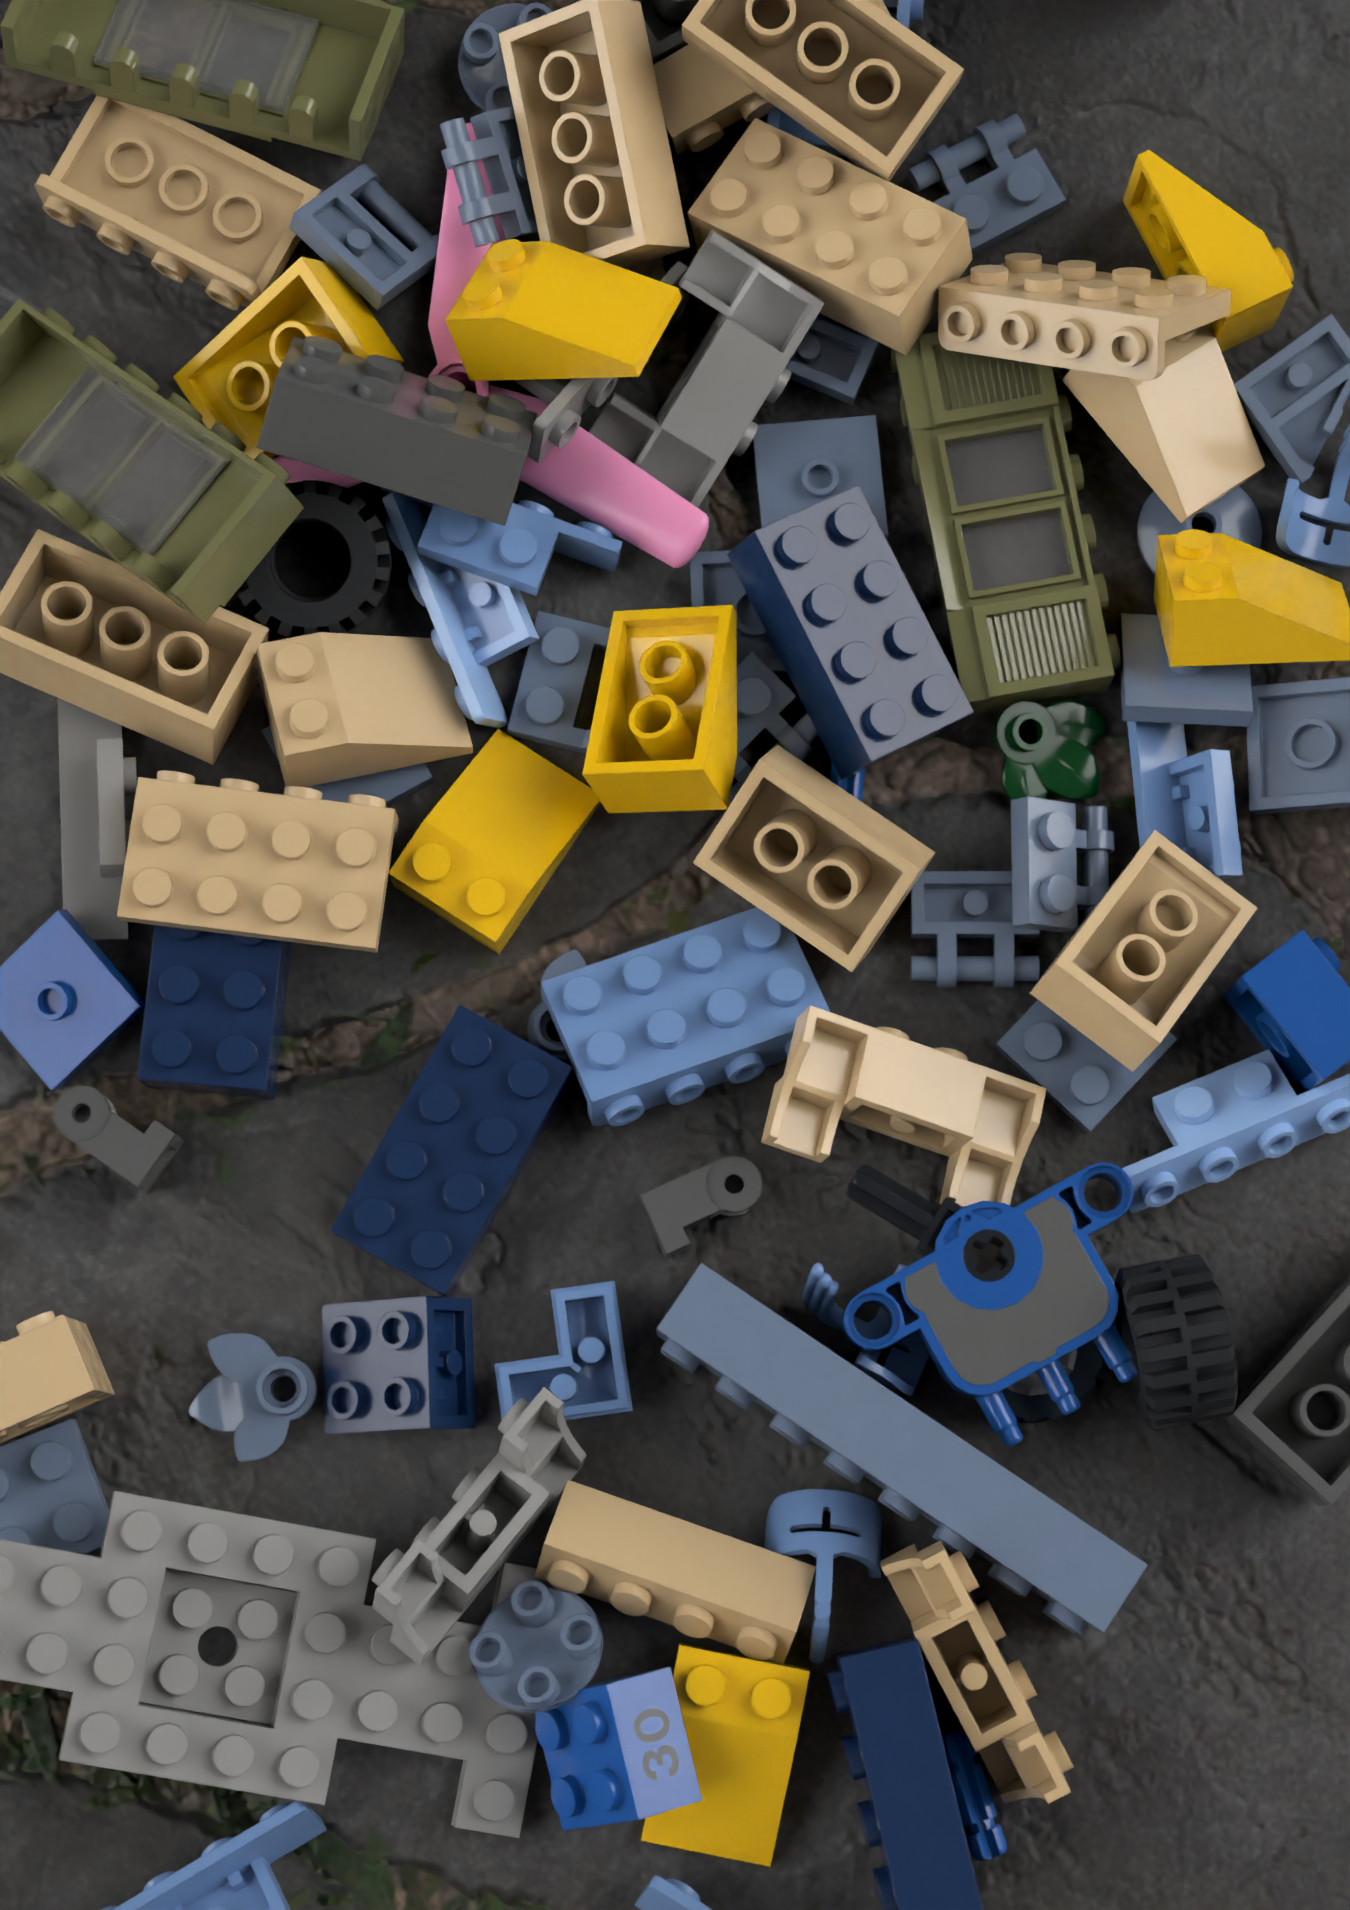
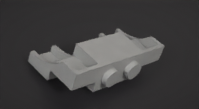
(725, 380)
(493, 1513)

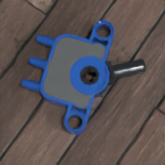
(1009, 1320)

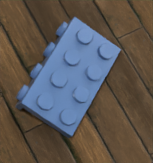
(682, 1014)

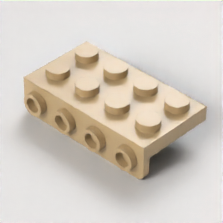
(177, 199)
(1074, 314)
(258, 861)

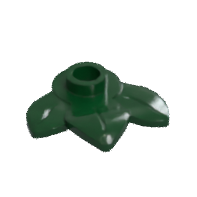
(1056, 757)

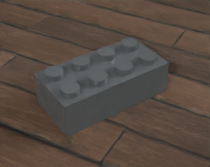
(398, 428)
(1302, 1404)

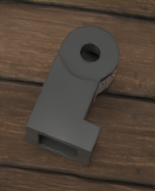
(95, 1126)
(720, 1188)

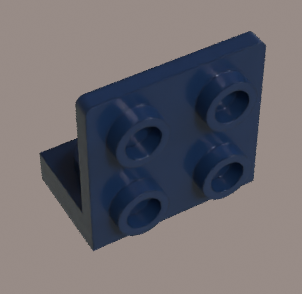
(398, 1365)

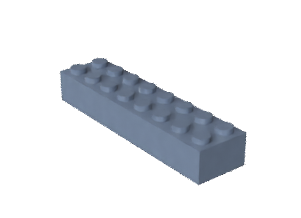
(901, 1451)

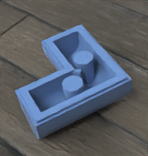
(591, 1360)

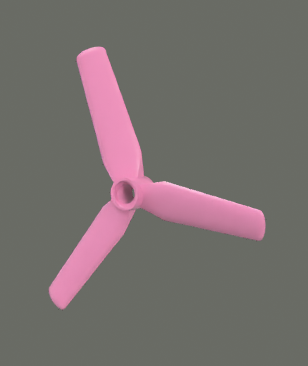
(584, 472)

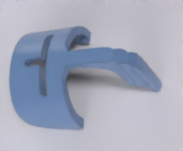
(1305, 538)
(901, 1368)
(847, 1513)

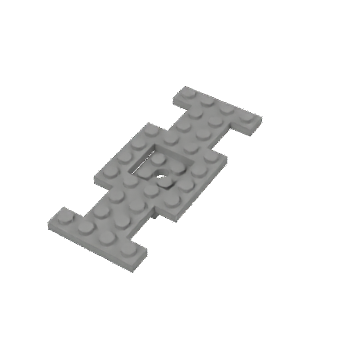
(302, 1659)

